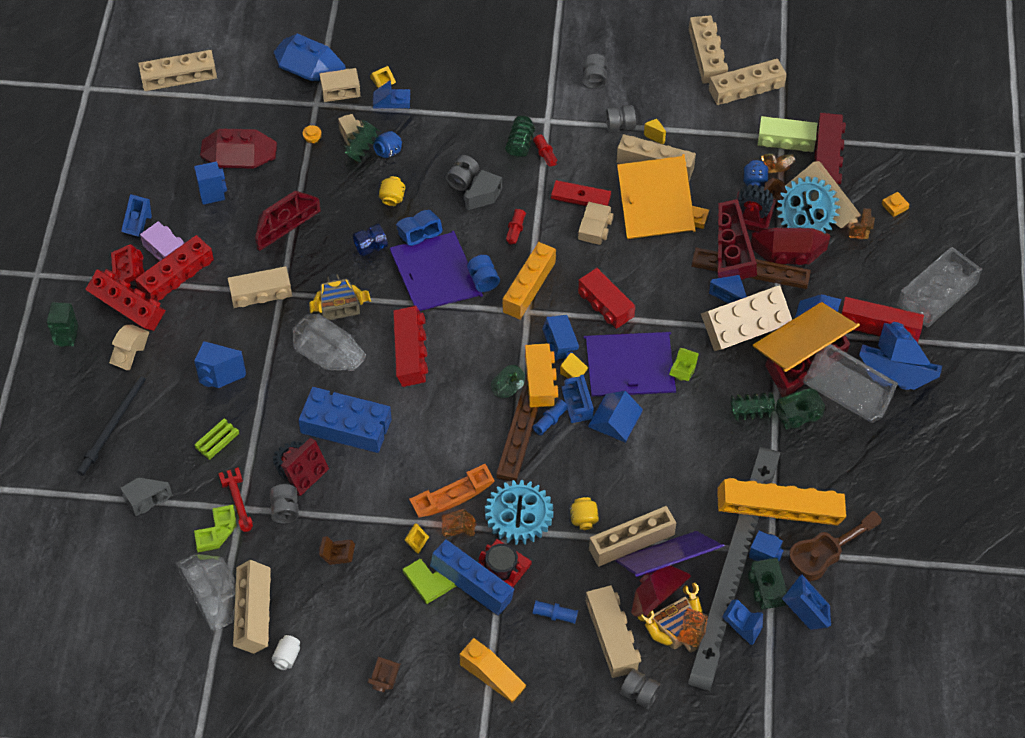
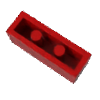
(606, 298)

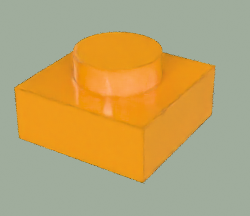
(895, 204)
(700, 216)

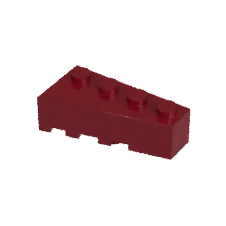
(734, 245)

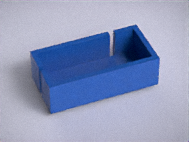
(345, 419)

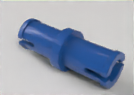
(550, 417)
(555, 612)

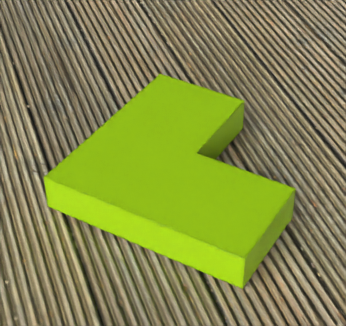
(427, 584)

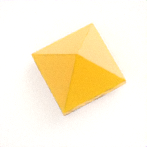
(416, 538)

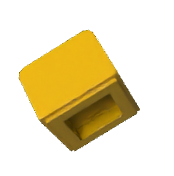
(382, 76)
(655, 131)
(572, 367)

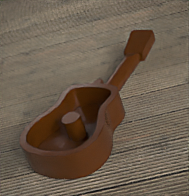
(815, 555)

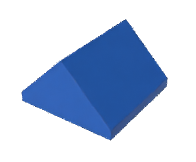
(616, 415)
(808, 604)

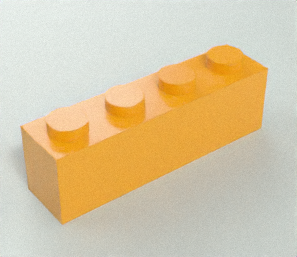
(529, 280)

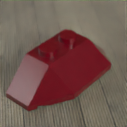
(238, 148)
(284, 217)
(790, 245)
(657, 588)

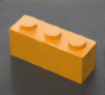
(540, 375)

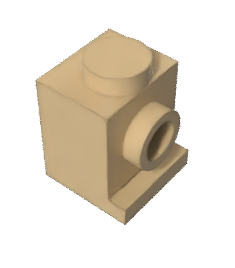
(347, 125)

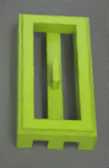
(214, 437)

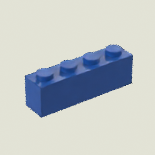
(472, 577)

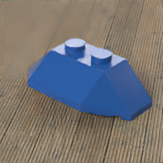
(306, 57)
(905, 374)

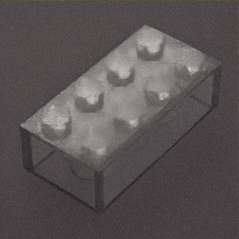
(940, 286)
(850, 383)

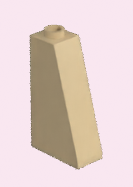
(847, 211)

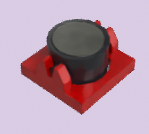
(504, 562)

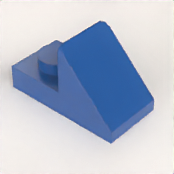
(387, 98)
(136, 214)
(744, 621)

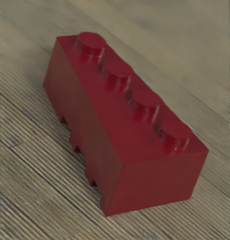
(829, 144)
(791, 380)

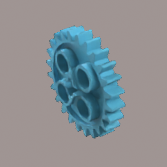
(825, 202)
(539, 513)

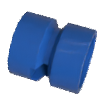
(483, 273)

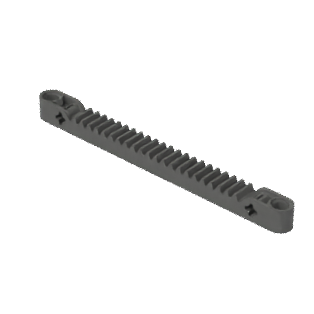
(705, 669)

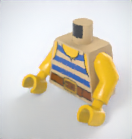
(668, 622)

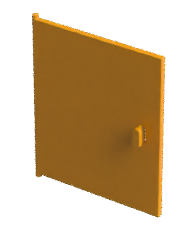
(658, 197)
(804, 336)

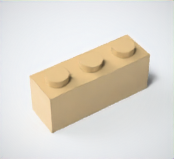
(260, 287)

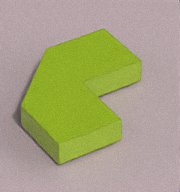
(214, 537)

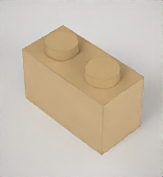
(340, 85)

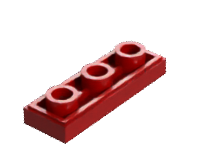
(579, 194)

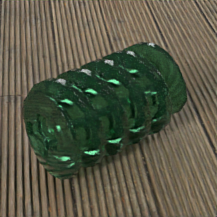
(520, 136)
(361, 139)
(508, 381)
(752, 405)

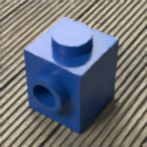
(766, 547)

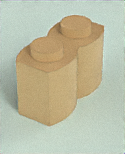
(595, 223)

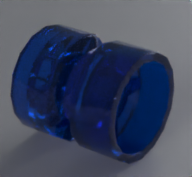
(371, 239)

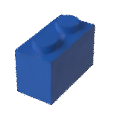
(210, 182)

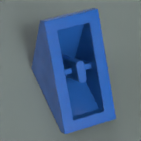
(727, 288)

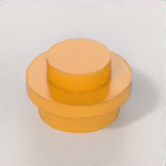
(312, 134)

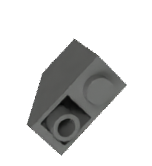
(484, 190)
(144, 494)

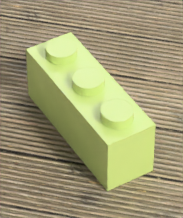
(787, 134)

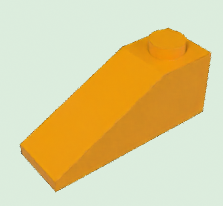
(491, 670)

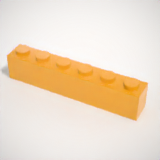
(781, 502)

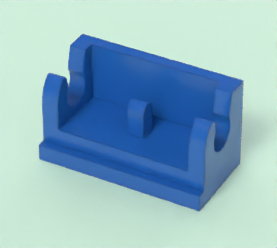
(560, 336)
(577, 399)

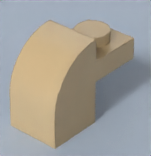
(126, 343)

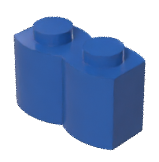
(421, 226)

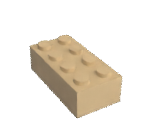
(746, 318)

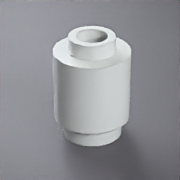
(286, 652)

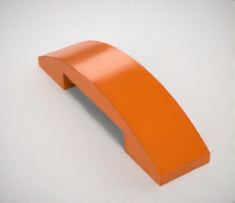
(453, 494)

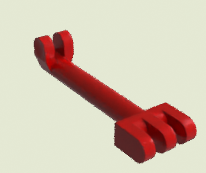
(244, 521)

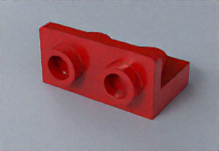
(127, 263)

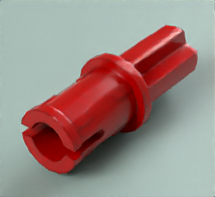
(545, 150)
(515, 226)

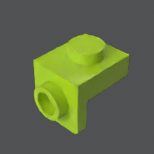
(684, 364)

